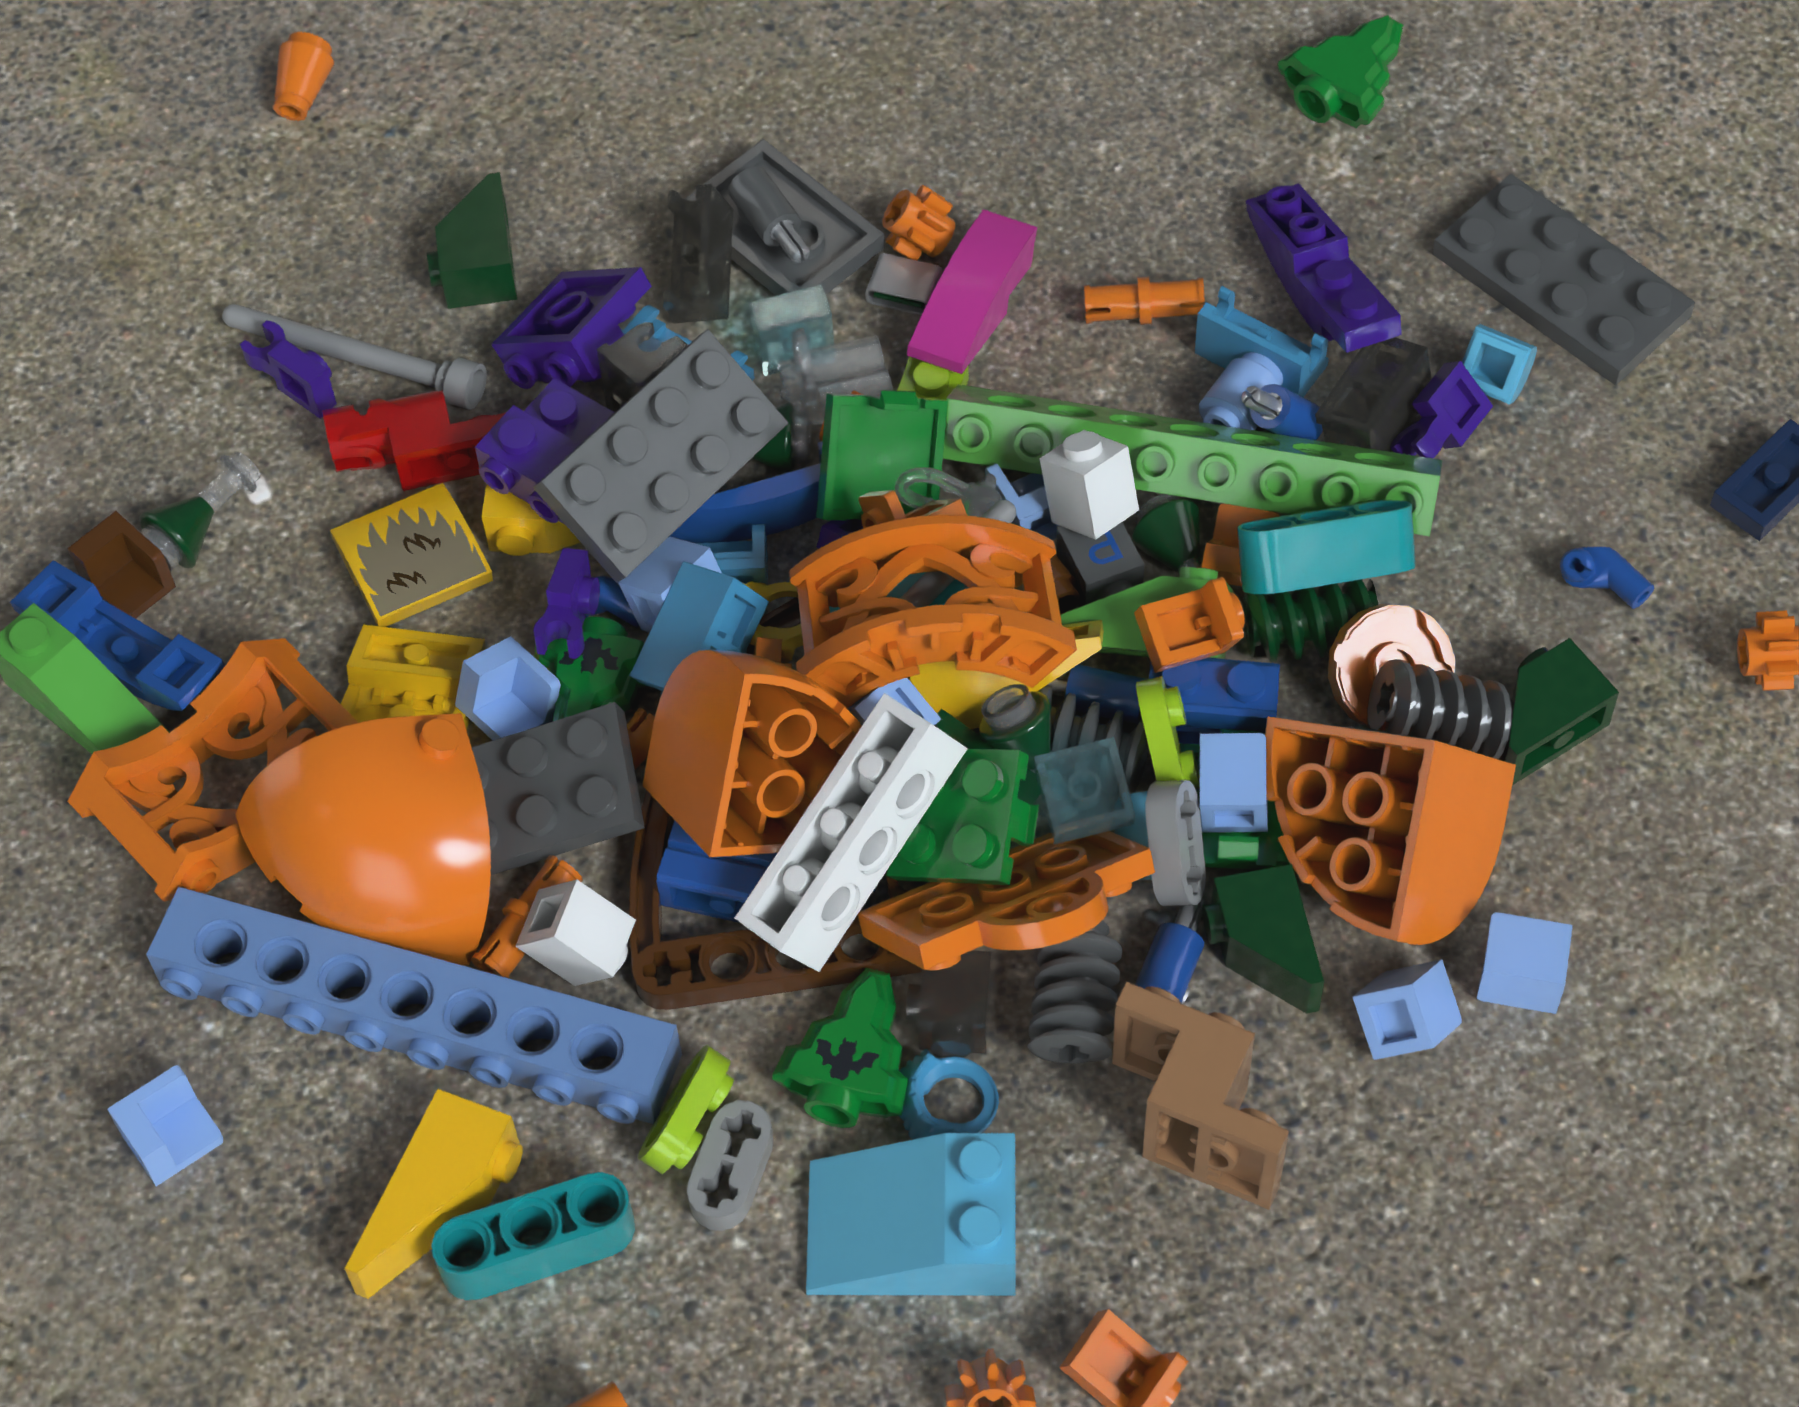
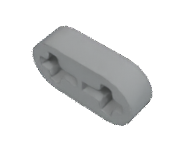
(1175, 842)
(744, 1169)

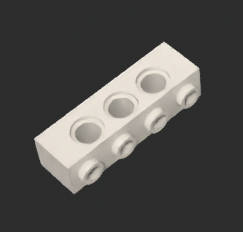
(850, 833)

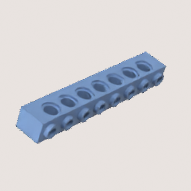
(206, 927)

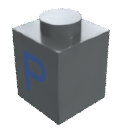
(1102, 564)

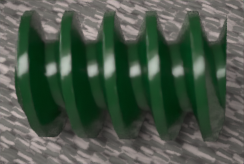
(1303, 616)

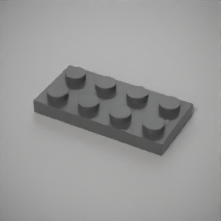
(1563, 278)
(661, 456)

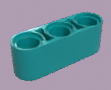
(1326, 547)
(500, 1226)

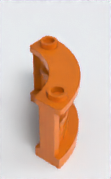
(887, 638)
(146, 767)

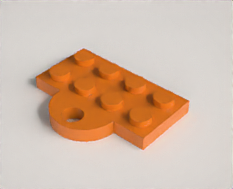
(1050, 899)

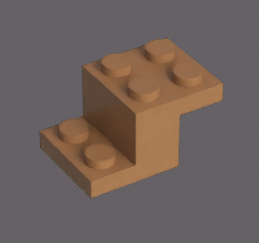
(1199, 1087)

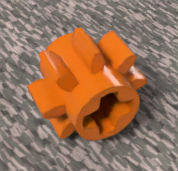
(918, 223)
(1770, 650)
(990, 1384)

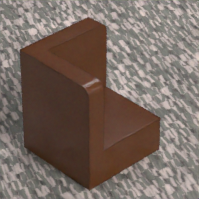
(122, 565)

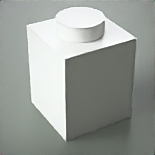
(1089, 484)
(576, 933)

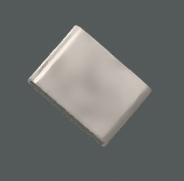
(902, 283)

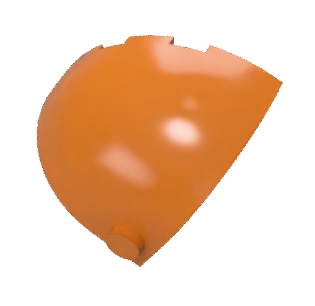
(742, 749)
(1387, 824)
(379, 833)

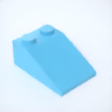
(915, 1218)

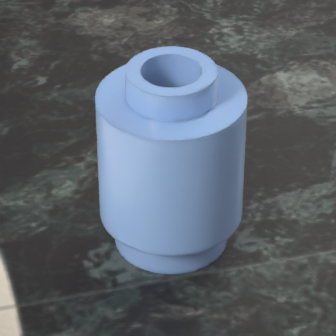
(1224, 400)

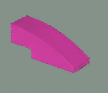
(973, 291)

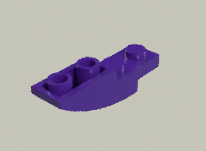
(1317, 272)

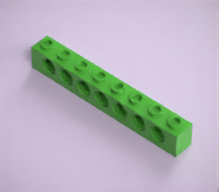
(1192, 456)

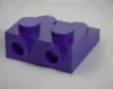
(568, 324)
(535, 440)

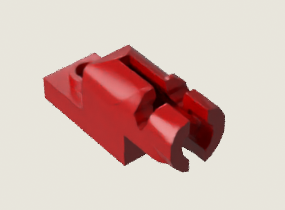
(407, 432)

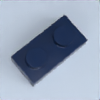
(1764, 486)

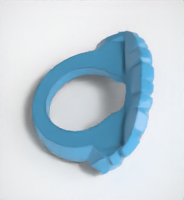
(924, 1074)

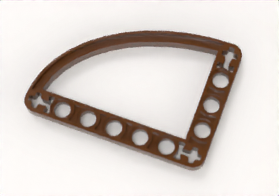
(764, 973)

